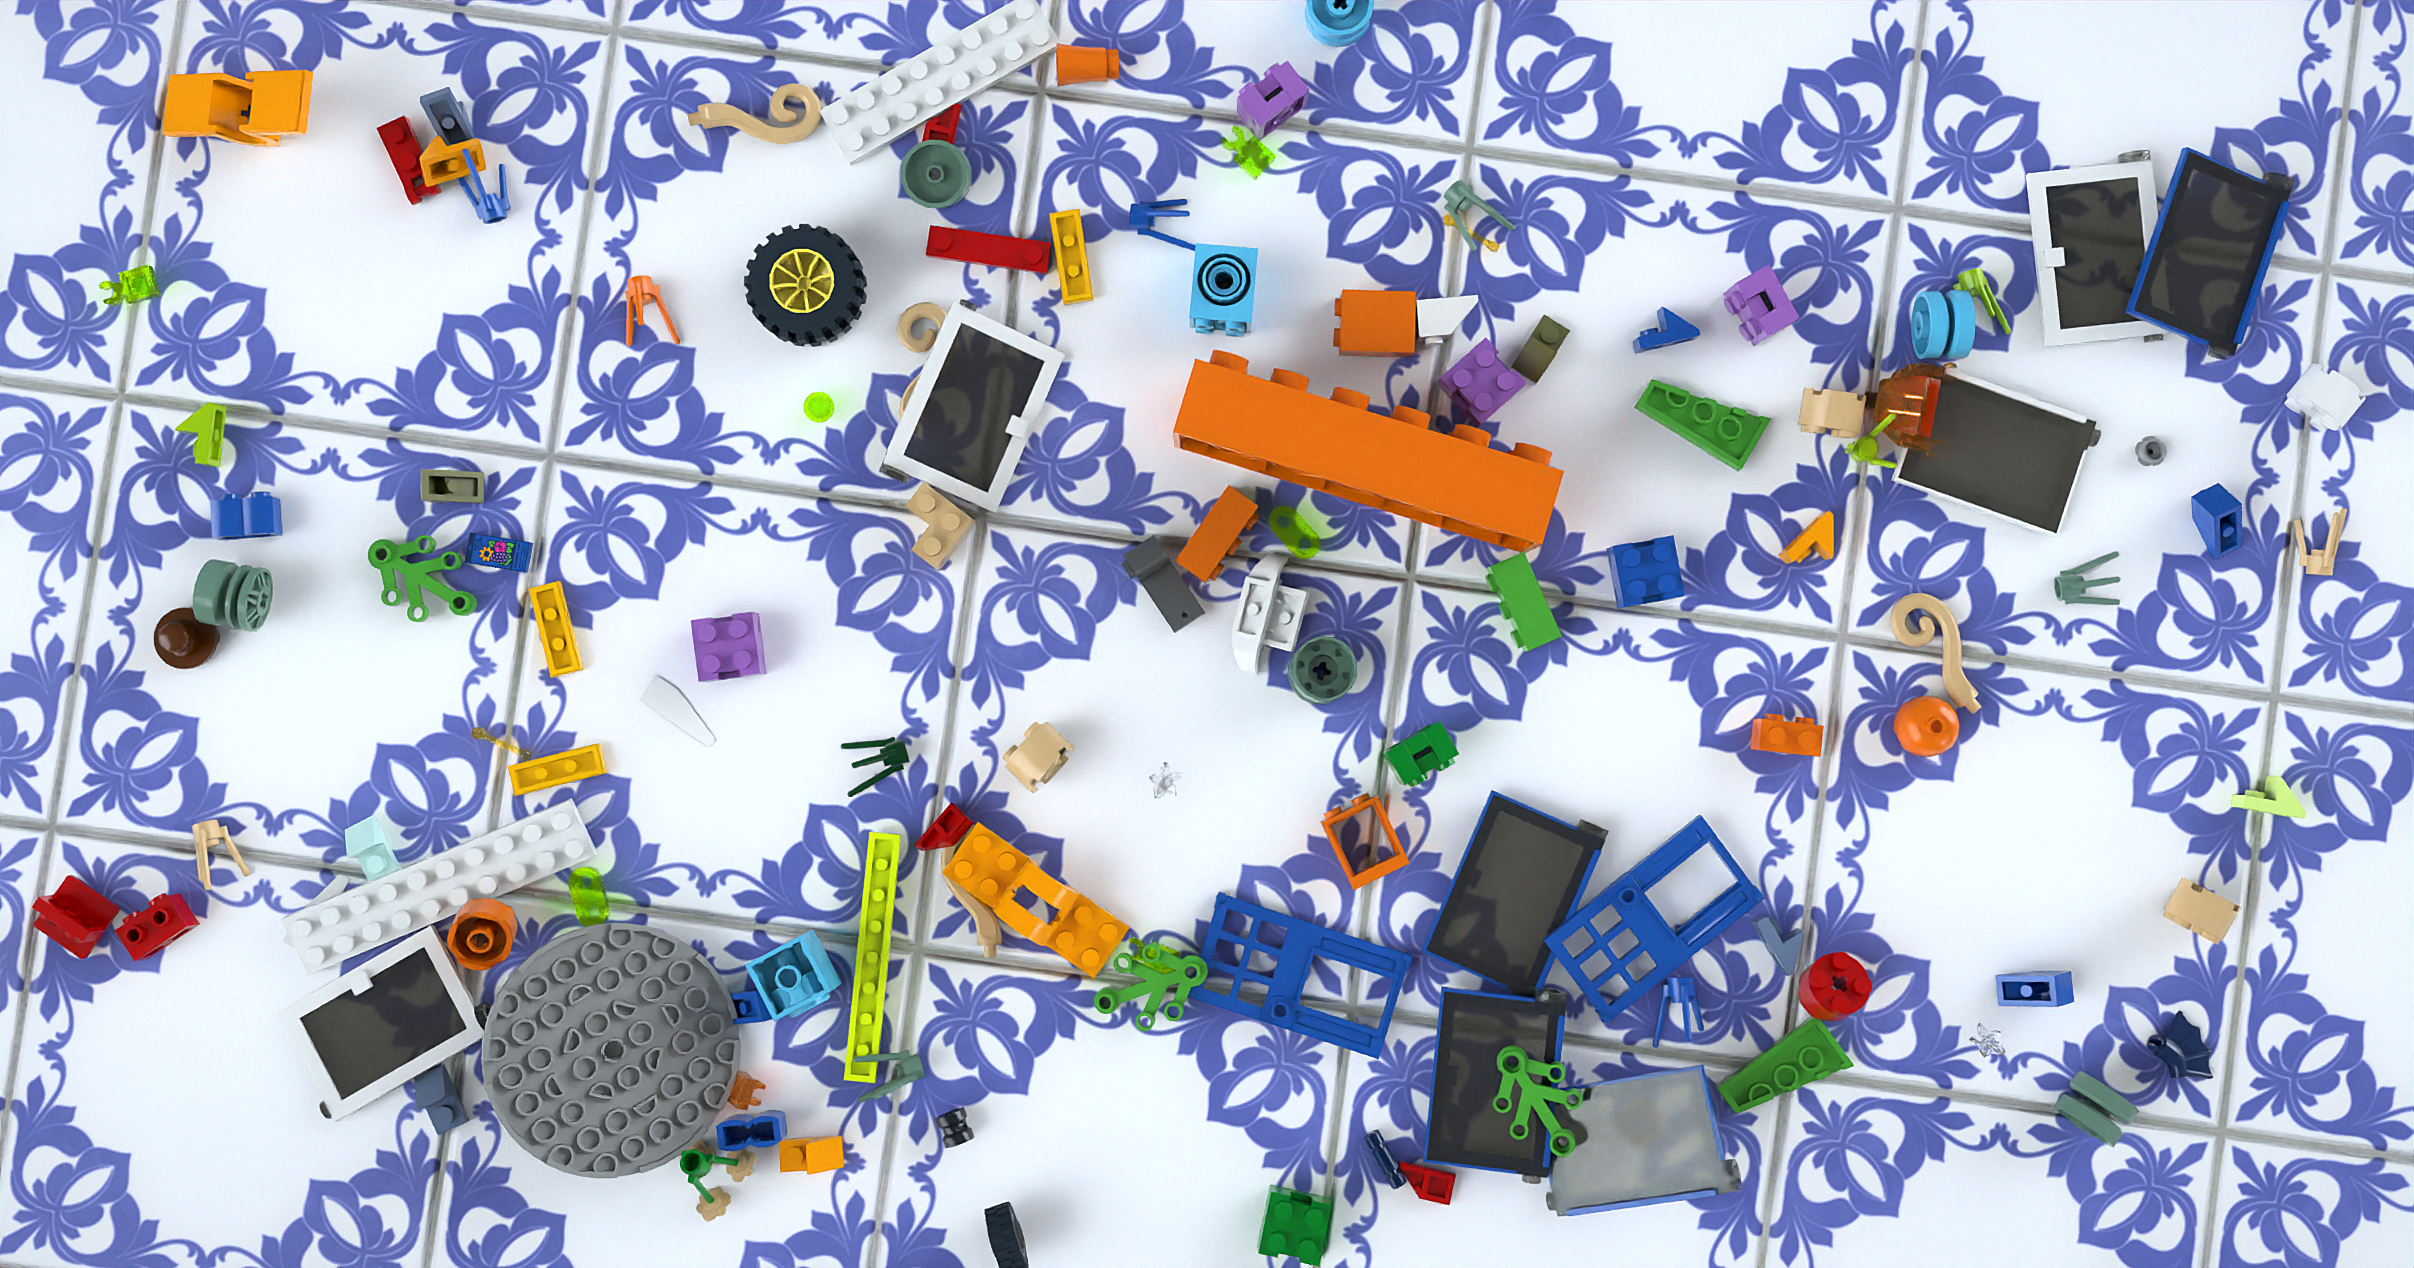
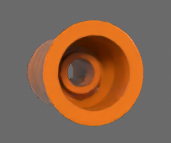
(1085, 64)

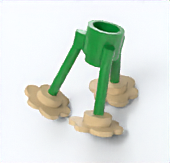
(698, 1162)

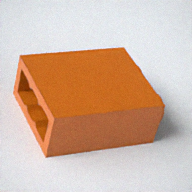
(1375, 323)

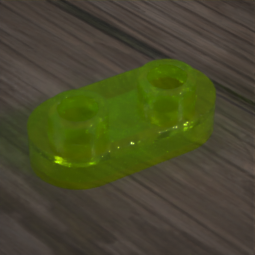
(1296, 531)
(586, 897)

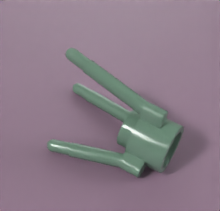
(1462, 197)
(2070, 586)
(908, 1071)

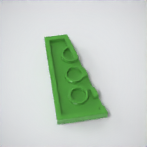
(1715, 428)

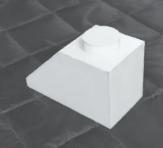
(1440, 317)

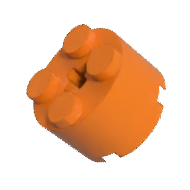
(485, 917)

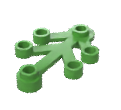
(416, 575)
(1155, 983)
(1534, 1095)

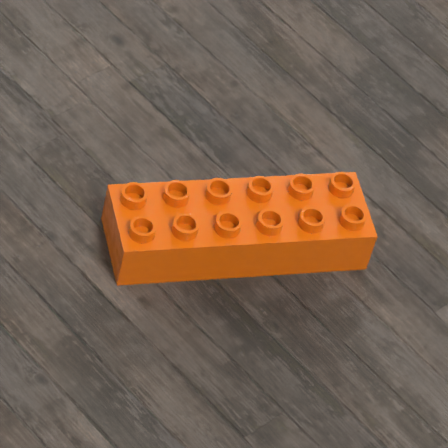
(1367, 456)

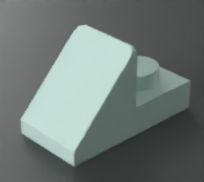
(370, 848)

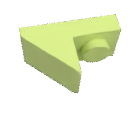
(2275, 800)

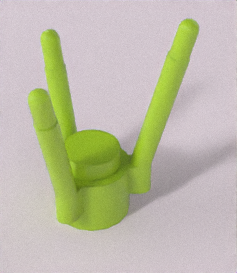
(1977, 285)
(1867, 448)

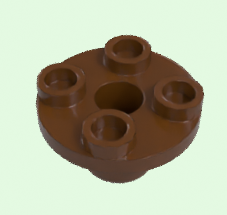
(184, 640)

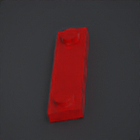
(988, 249)

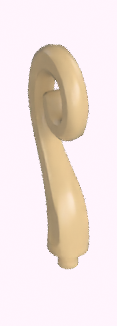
(722, 114)
(913, 313)
(1954, 680)
(986, 922)

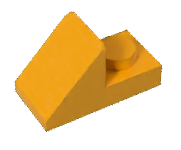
(447, 163)
(1818, 535)
(811, 1154)

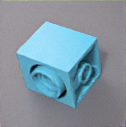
(1219, 308)
(794, 976)

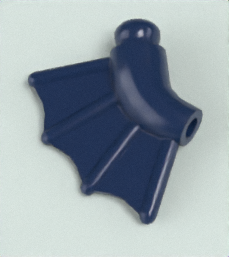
(2182, 1049)

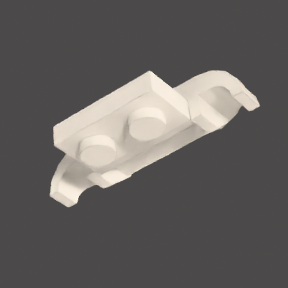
(1266, 613)

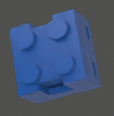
(1645, 572)

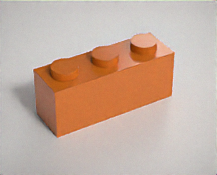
(1218, 535)

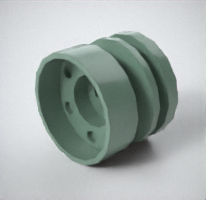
(232, 595)
(1336, 660)

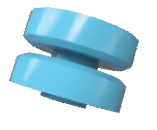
(1338, 26)
(1943, 324)

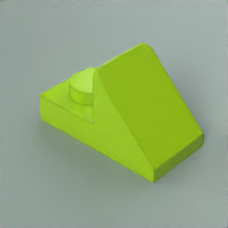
(209, 426)

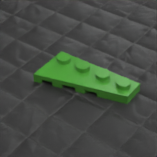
(1793, 1061)

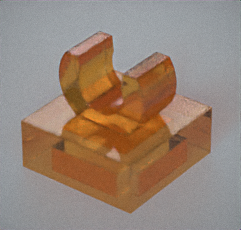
(742, 1091)

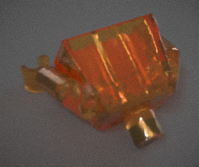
(1913, 399)

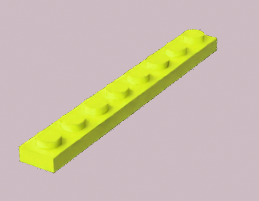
(872, 955)

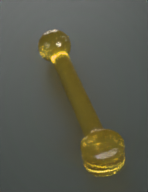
(1491, 245)
(479, 733)

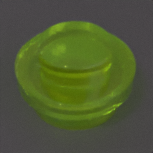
(818, 407)

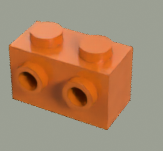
(1780, 736)

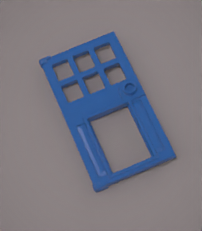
(1638, 914)
(1291, 971)

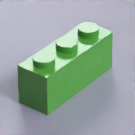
(1522, 602)

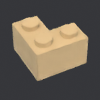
(946, 526)

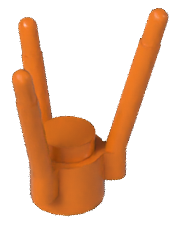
(640, 293)

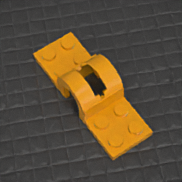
(214, 101)
(996, 869)

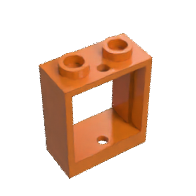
(1378, 869)

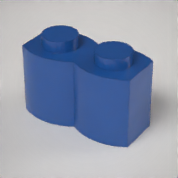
(246, 517)
(745, 1130)

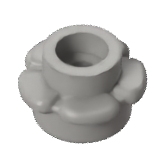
(2156, 445)

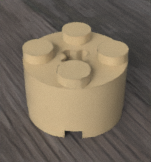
(1832, 411)
(1038, 755)
(2202, 909)

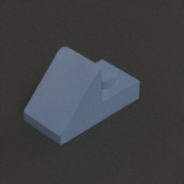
(447, 116)
(1782, 950)
(440, 1099)

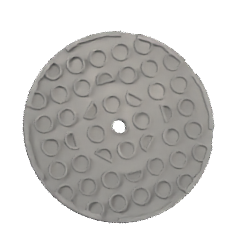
(550, 1036)

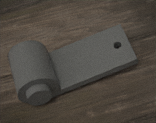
(1162, 583)

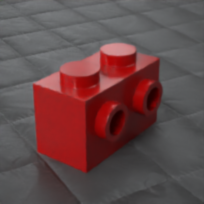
(157, 926)

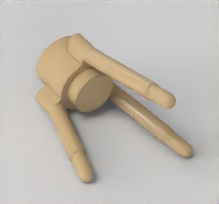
(2321, 561)
(207, 836)

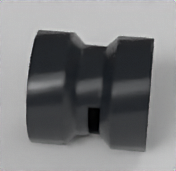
(954, 1127)

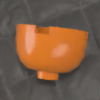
(1926, 726)

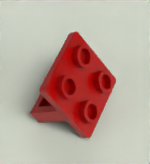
(75, 916)

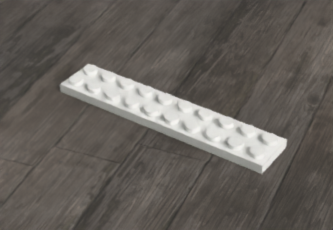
(439, 886)

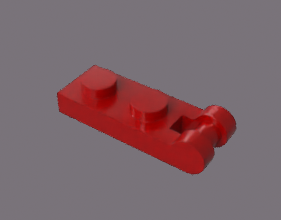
(405, 154)

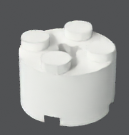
(2325, 398)

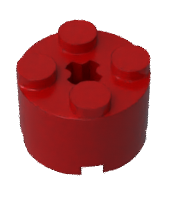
(1845, 975)

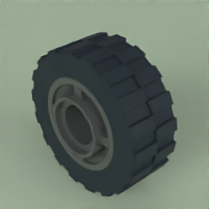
(1006, 1236)

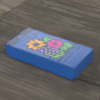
(498, 552)

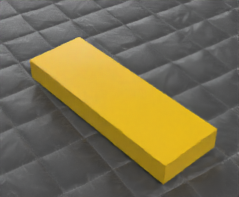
(1071, 256)
(555, 629)
(557, 769)

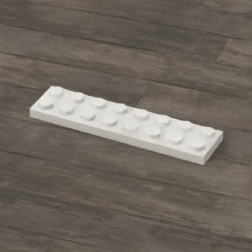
(939, 79)

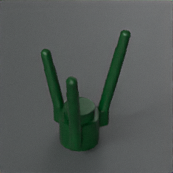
(892, 754)

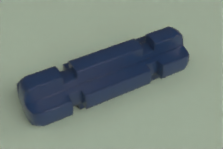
(1385, 1159)

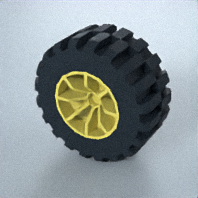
(805, 285)

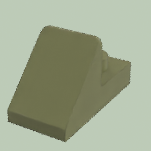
(1540, 349)
(452, 486)

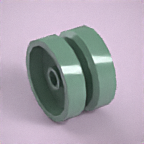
(954, 169)
(2096, 1108)

